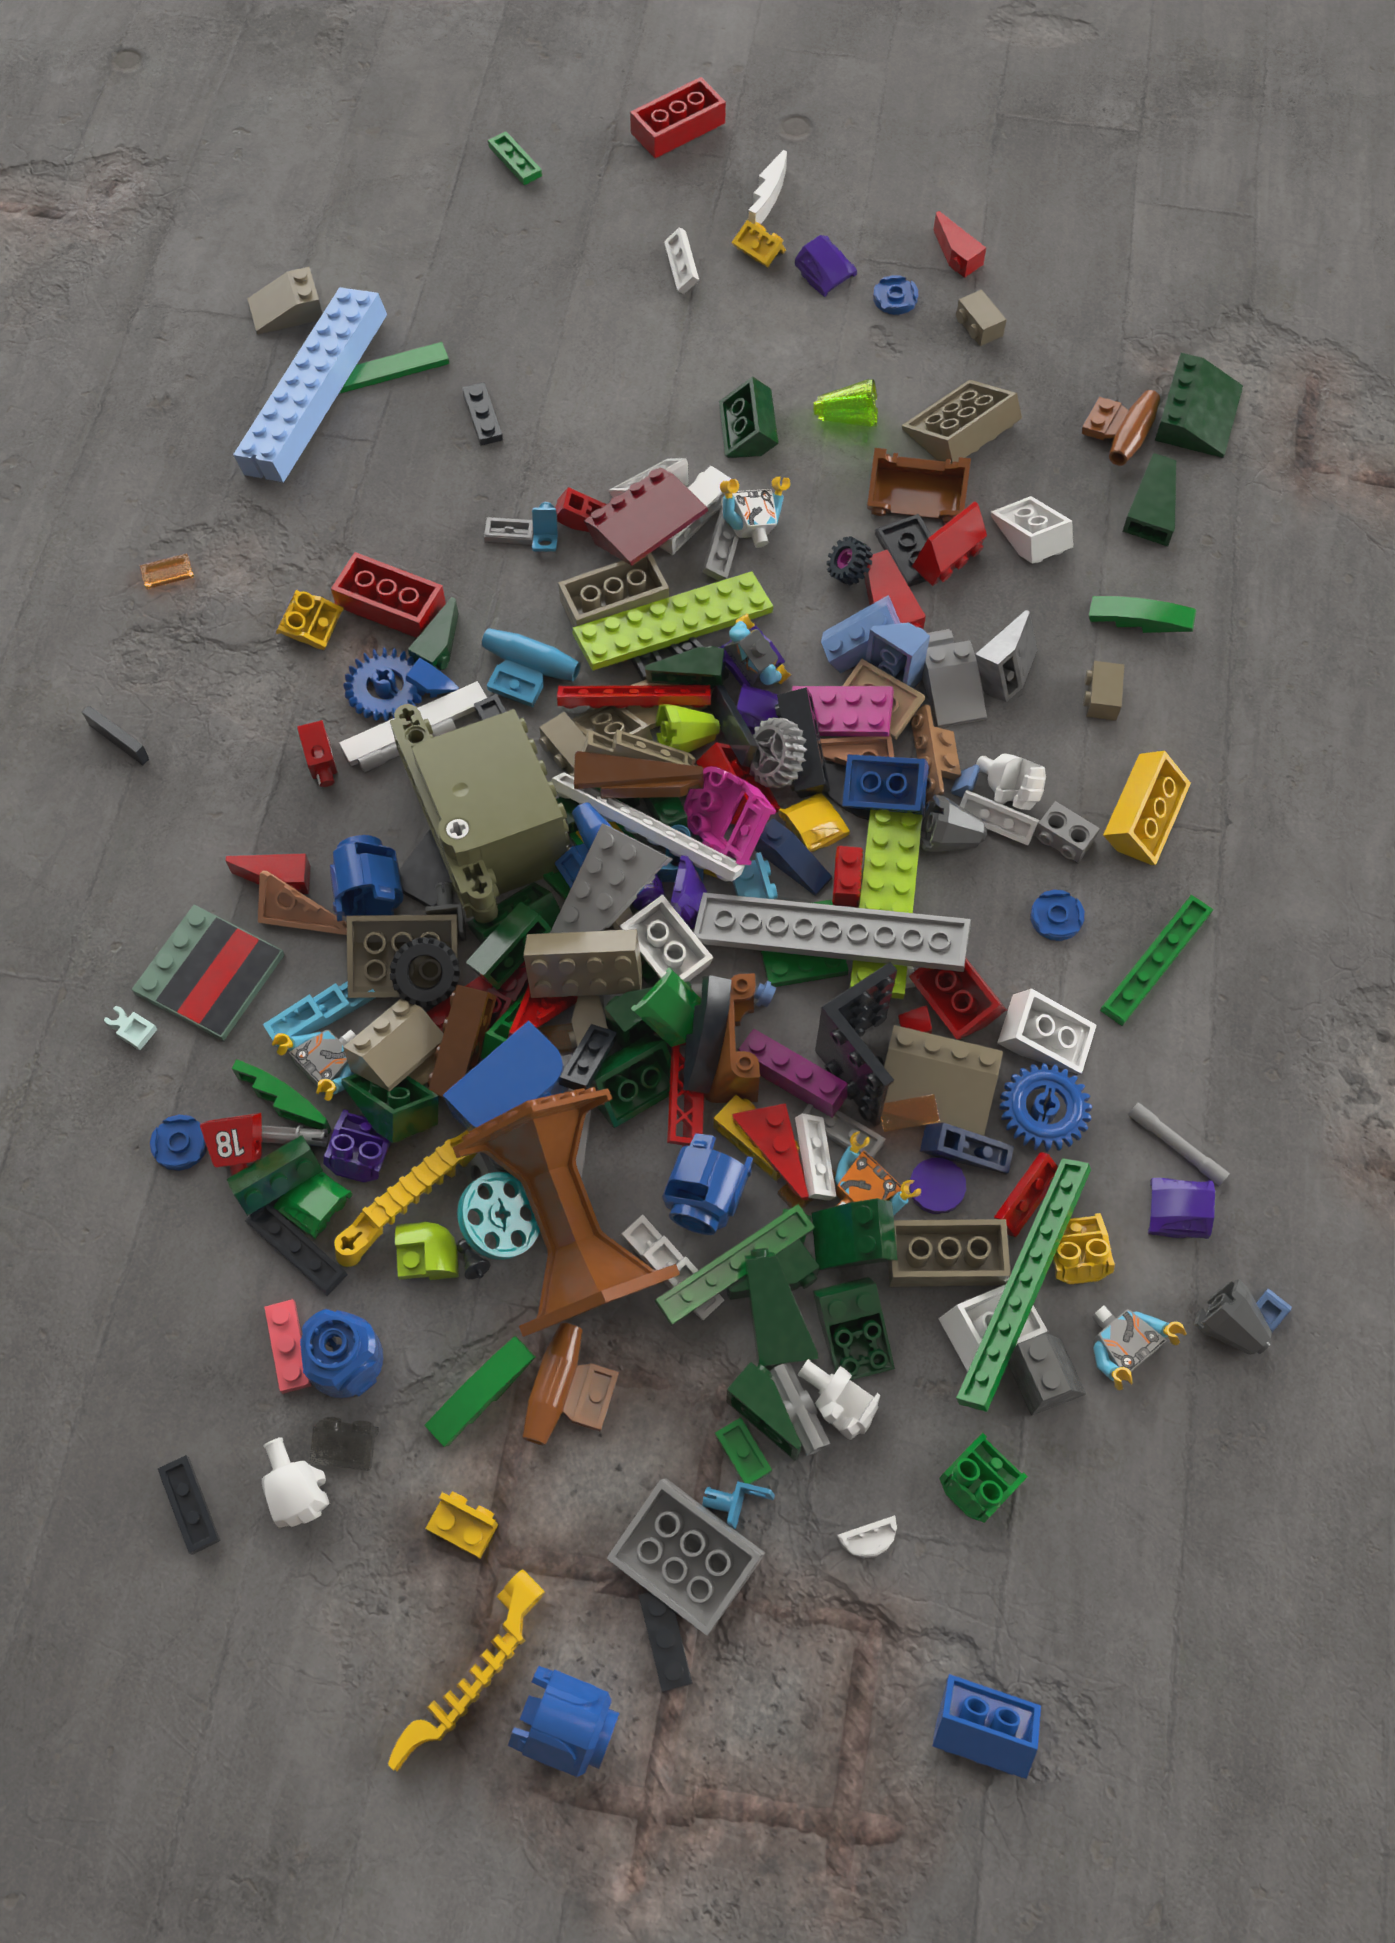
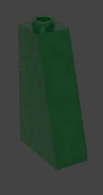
(1155, 502)
(776, 1319)

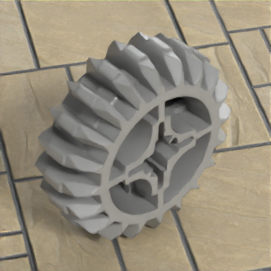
(778, 752)

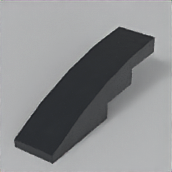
(709, 1029)

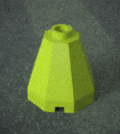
(685, 727)

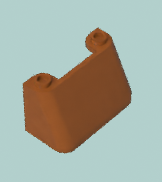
(917, 486)
(737, 1070)

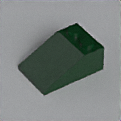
(624, 1020)
(396, 1113)
(854, 1234)
(759, 1402)

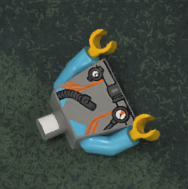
(319, 1058)
(1129, 1341)

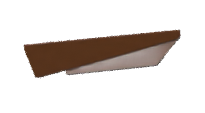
(634, 777)

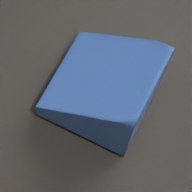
(966, 781)
(1273, 1308)

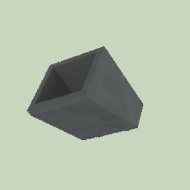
(1044, 1373)

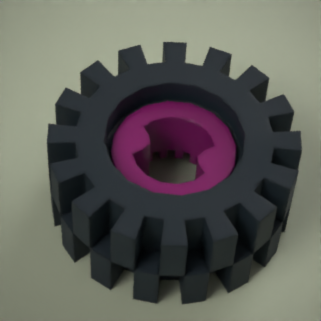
(851, 550)

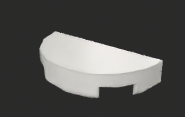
(869, 1539)

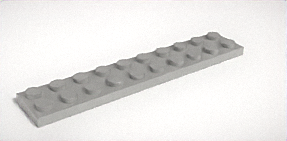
(833, 931)

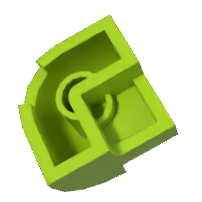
(425, 1251)

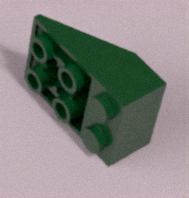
(854, 1327)

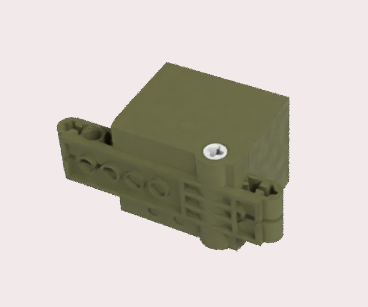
(484, 804)

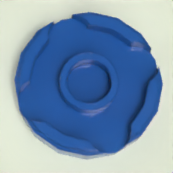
(895, 295)
(1057, 915)
(178, 1143)

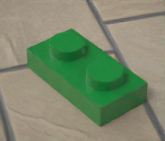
(743, 1452)

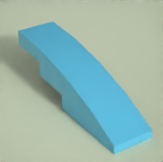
(315, 1013)

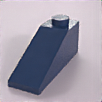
(792, 857)
(966, 1147)

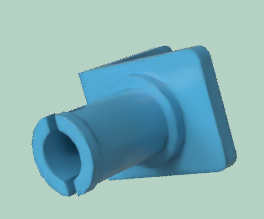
(545, 527)
(733, 1502)

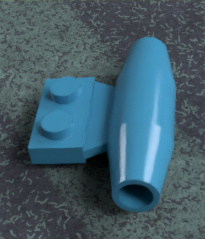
(525, 665)

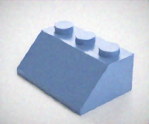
(848, 640)
(899, 651)

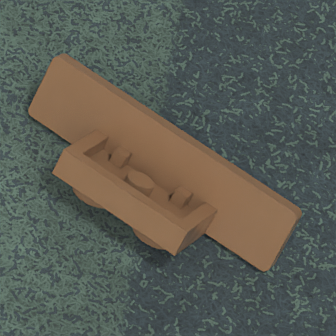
(937, 748)

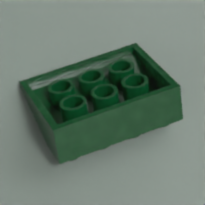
(1199, 407)

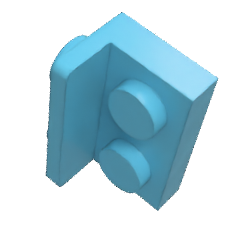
(755, 880)

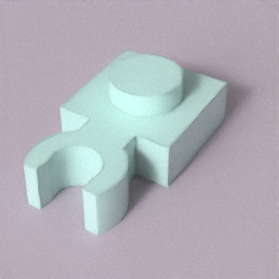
(132, 1029)

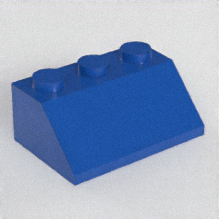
(987, 1726)

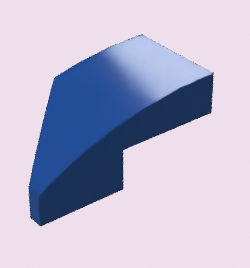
(430, 679)

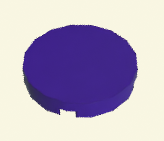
(940, 1185)

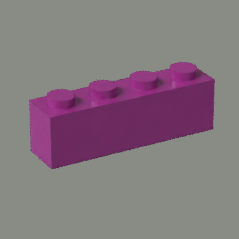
(796, 1074)

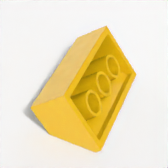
(1147, 807)

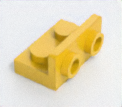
(757, 243)
(462, 1524)

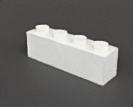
(708, 491)

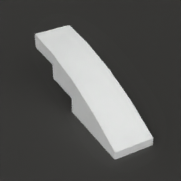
(769, 188)
(660, 1253)

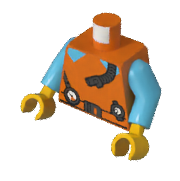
(862, 1179)

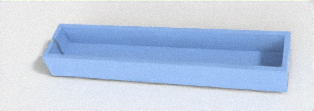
(310, 385)

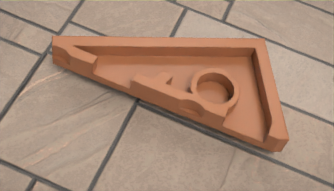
(837, 748)
(287, 907)

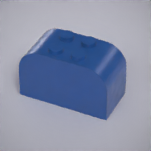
(514, 1073)

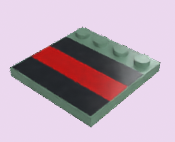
(208, 972)

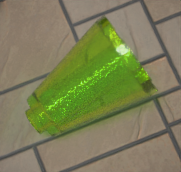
(849, 404)

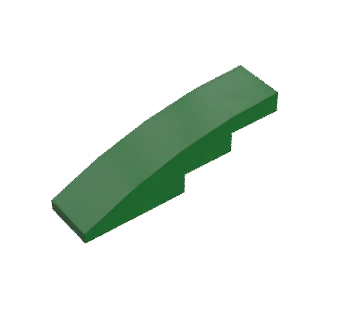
(1140, 612)
(286, 1100)
(480, 1391)

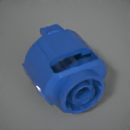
(365, 878)
(705, 1186)
(350, 1366)
(567, 1724)

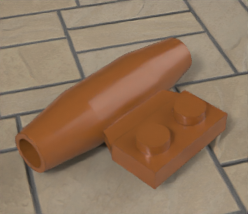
(1126, 426)
(565, 1388)

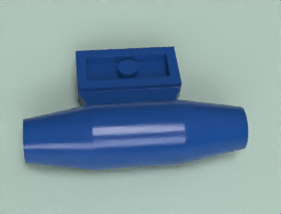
(588, 823)

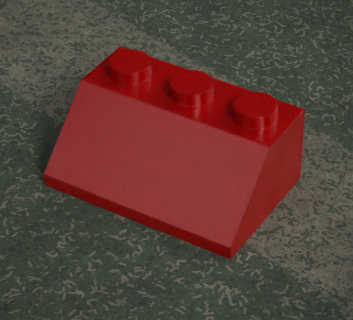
(952, 545)
(723, 757)
(959, 998)

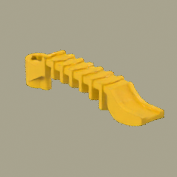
(371, 1220)
(519, 1598)

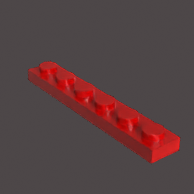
(626, 696)

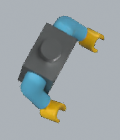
(754, 654)

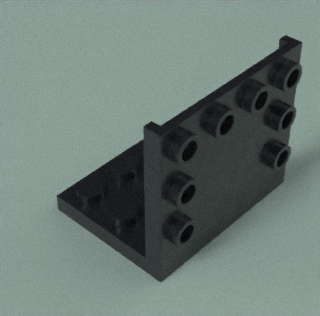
(843, 1050)

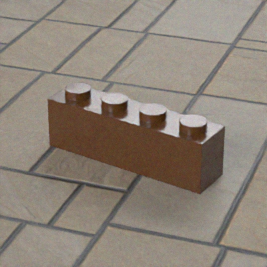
(462, 1037)

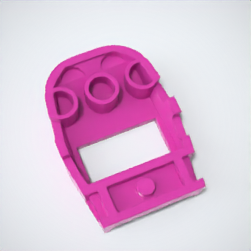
(714, 806)

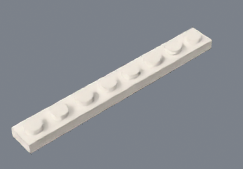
(652, 829)

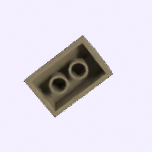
(393, 1045)

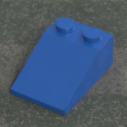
(885, 783)

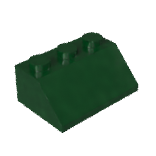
(748, 420)
(533, 896)
(635, 1078)

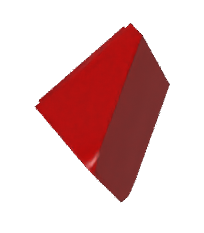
(916, 1019)

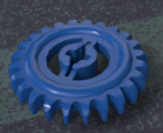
(381, 672)
(1034, 1127)

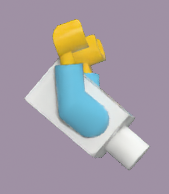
(753, 511)

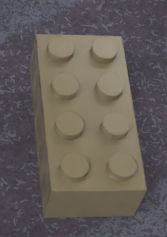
(612, 590)
(583, 963)
(950, 1253)

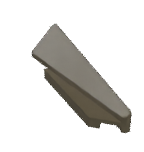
(633, 746)

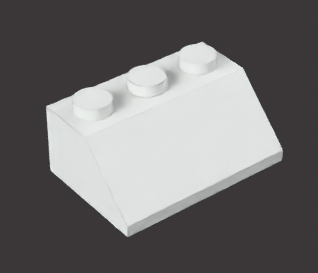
(668, 941)

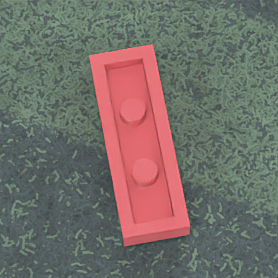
(285, 1343)

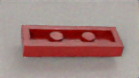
(1027, 1194)

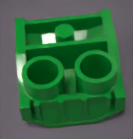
(669, 1008)
(313, 1203)
(980, 1480)

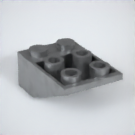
(1007, 659)

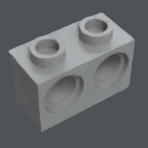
(1070, 827)

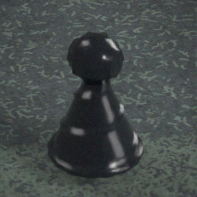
(474, 1265)

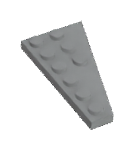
(608, 881)

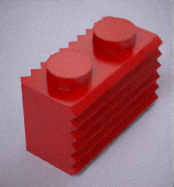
(847, 876)

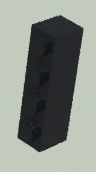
(799, 708)

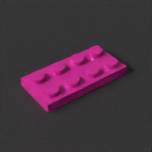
(852, 709)

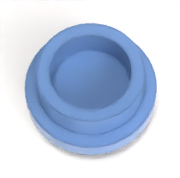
(764, 994)

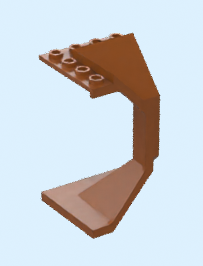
(540, 1149)

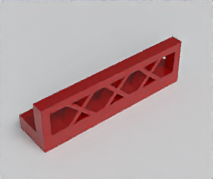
(693, 1105)

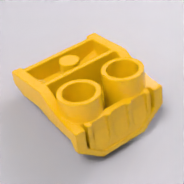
(310, 619)
(815, 822)
(1084, 1251)

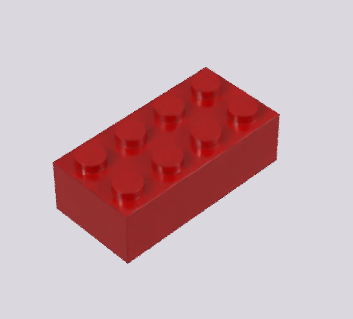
(678, 117)
(388, 595)

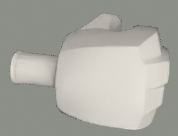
(1014, 780)
(841, 1400)
(292, 1488)

